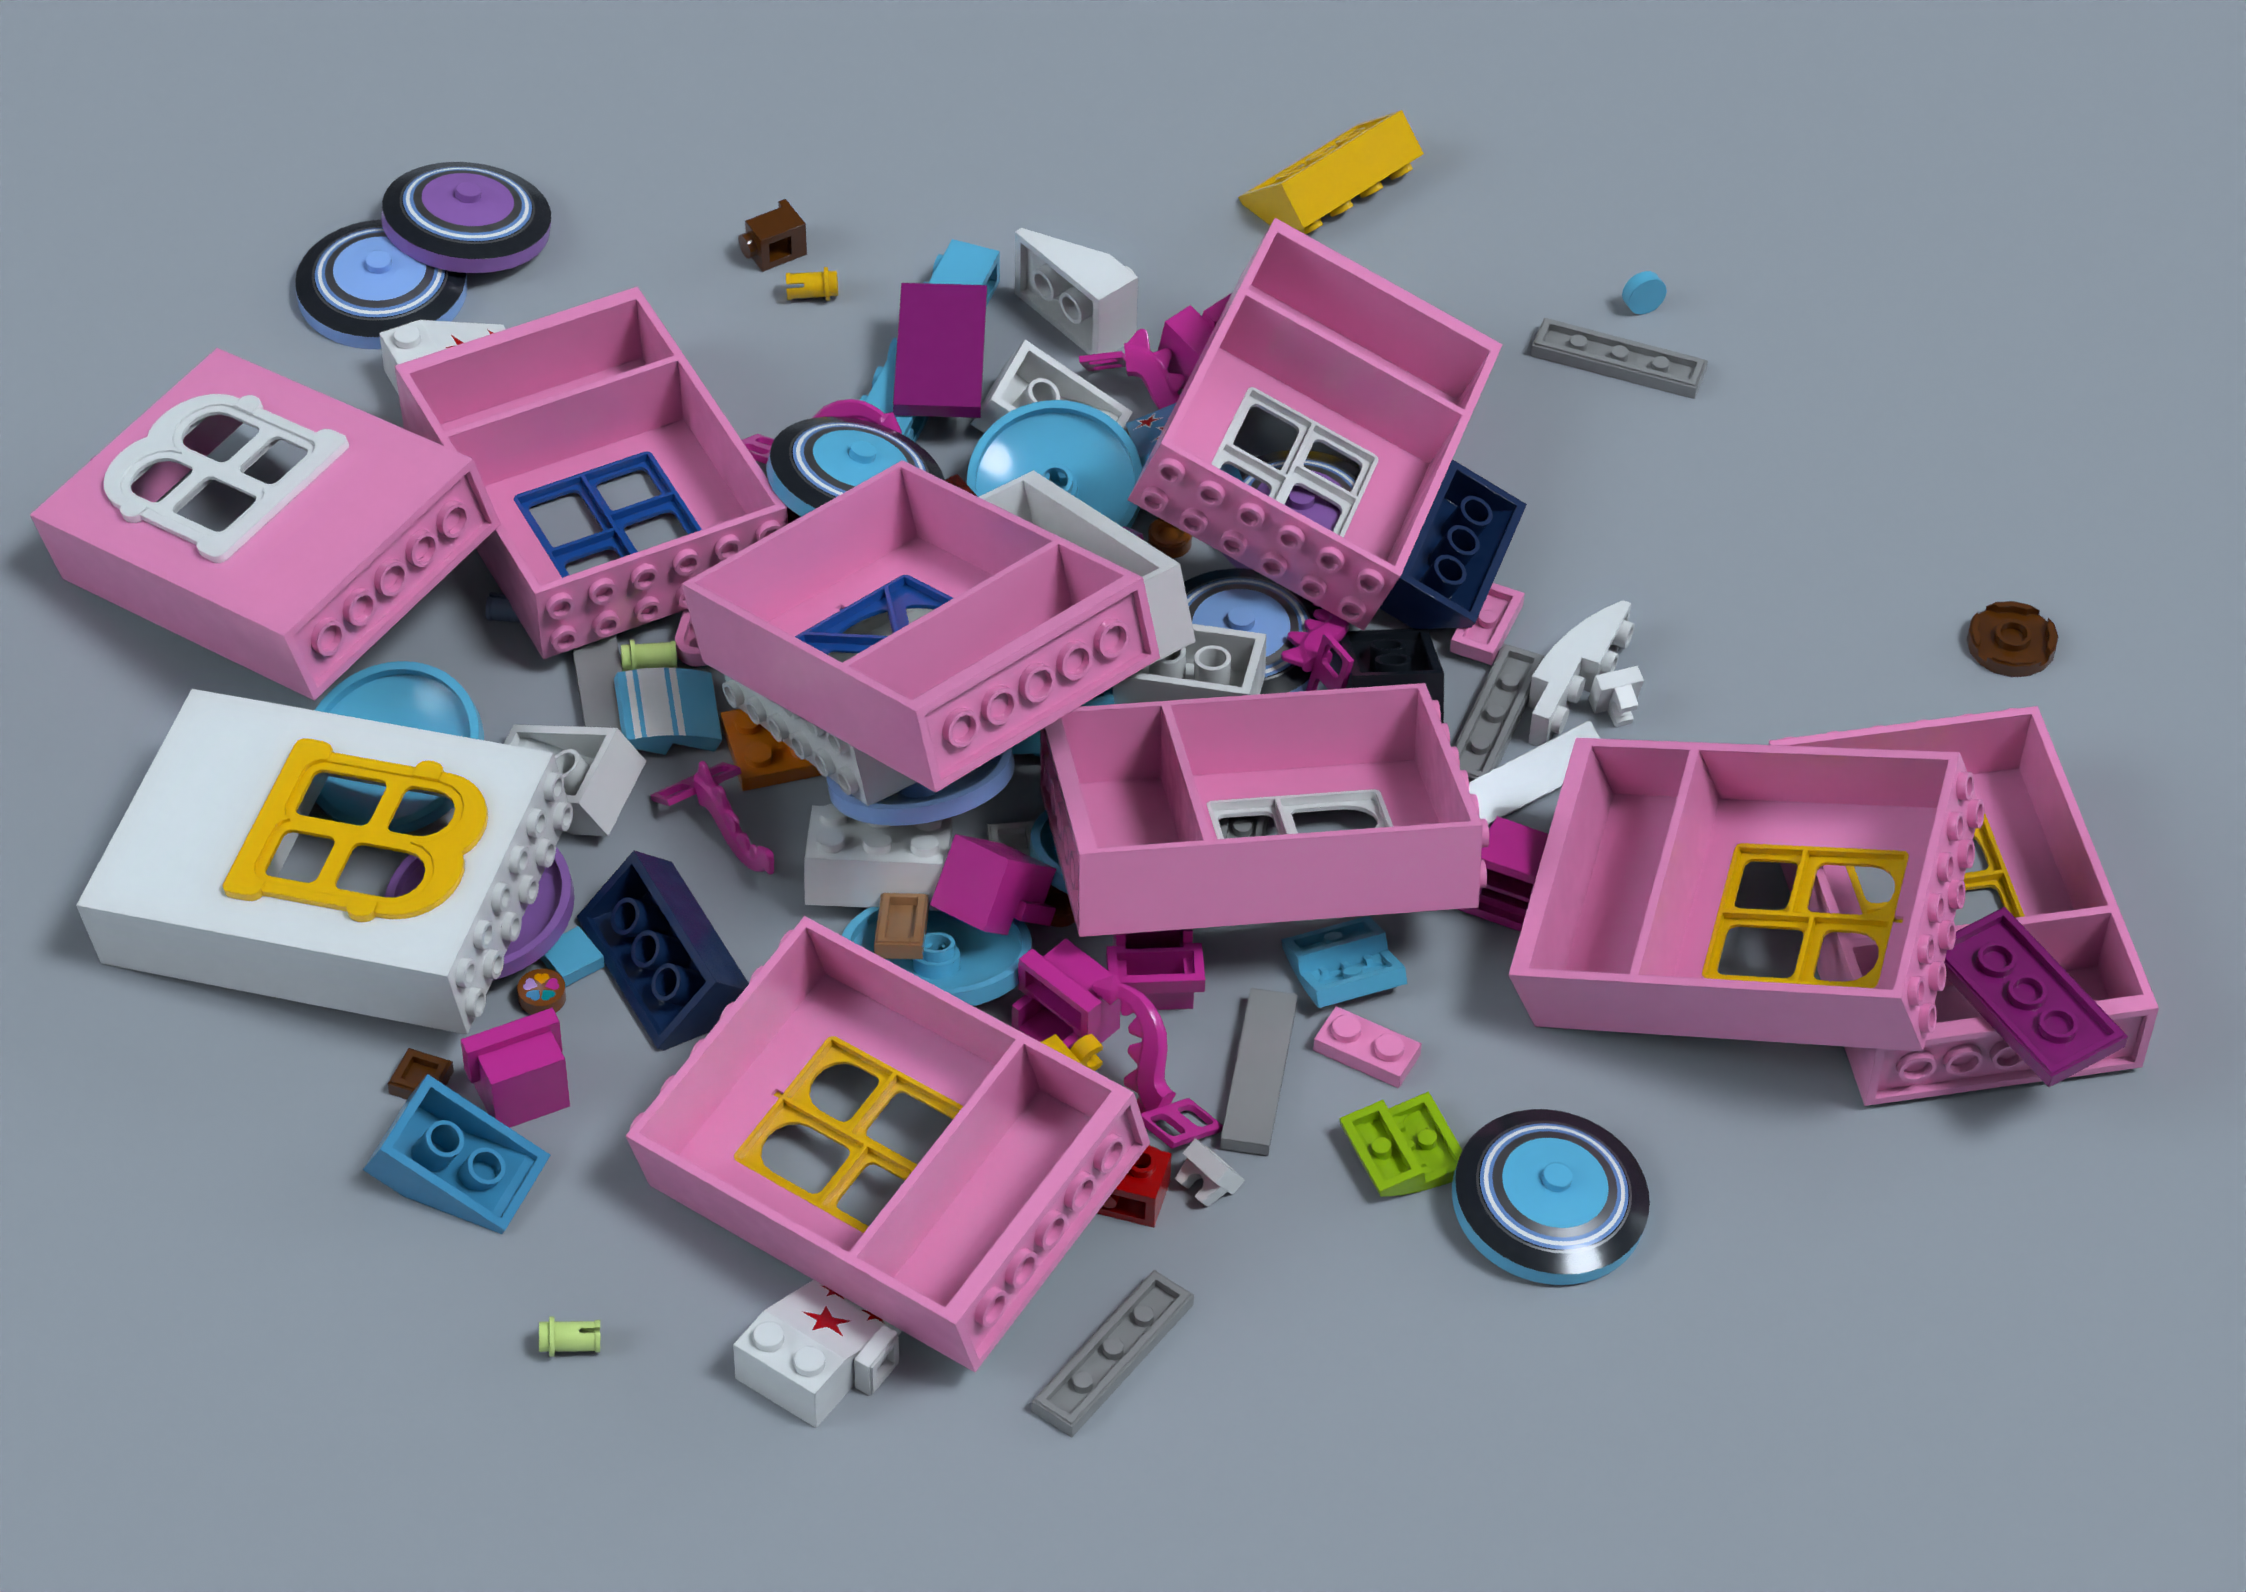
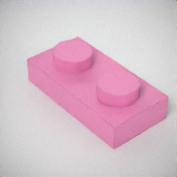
(1491, 627)
(1367, 1047)

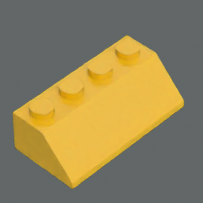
(1336, 173)

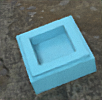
(573, 956)

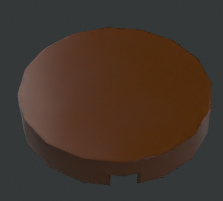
(2012, 639)

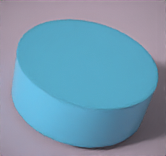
(1644, 292)

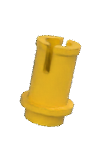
(815, 284)

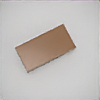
(901, 926)

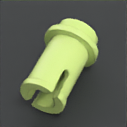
(648, 655)
(569, 1336)

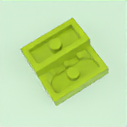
(1403, 1145)

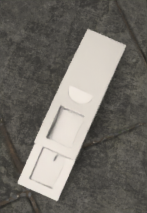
(1572, 666)

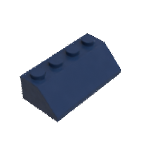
(1455, 553)
(662, 950)

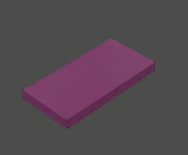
(940, 350)
(2030, 998)

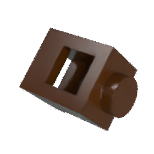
(774, 237)

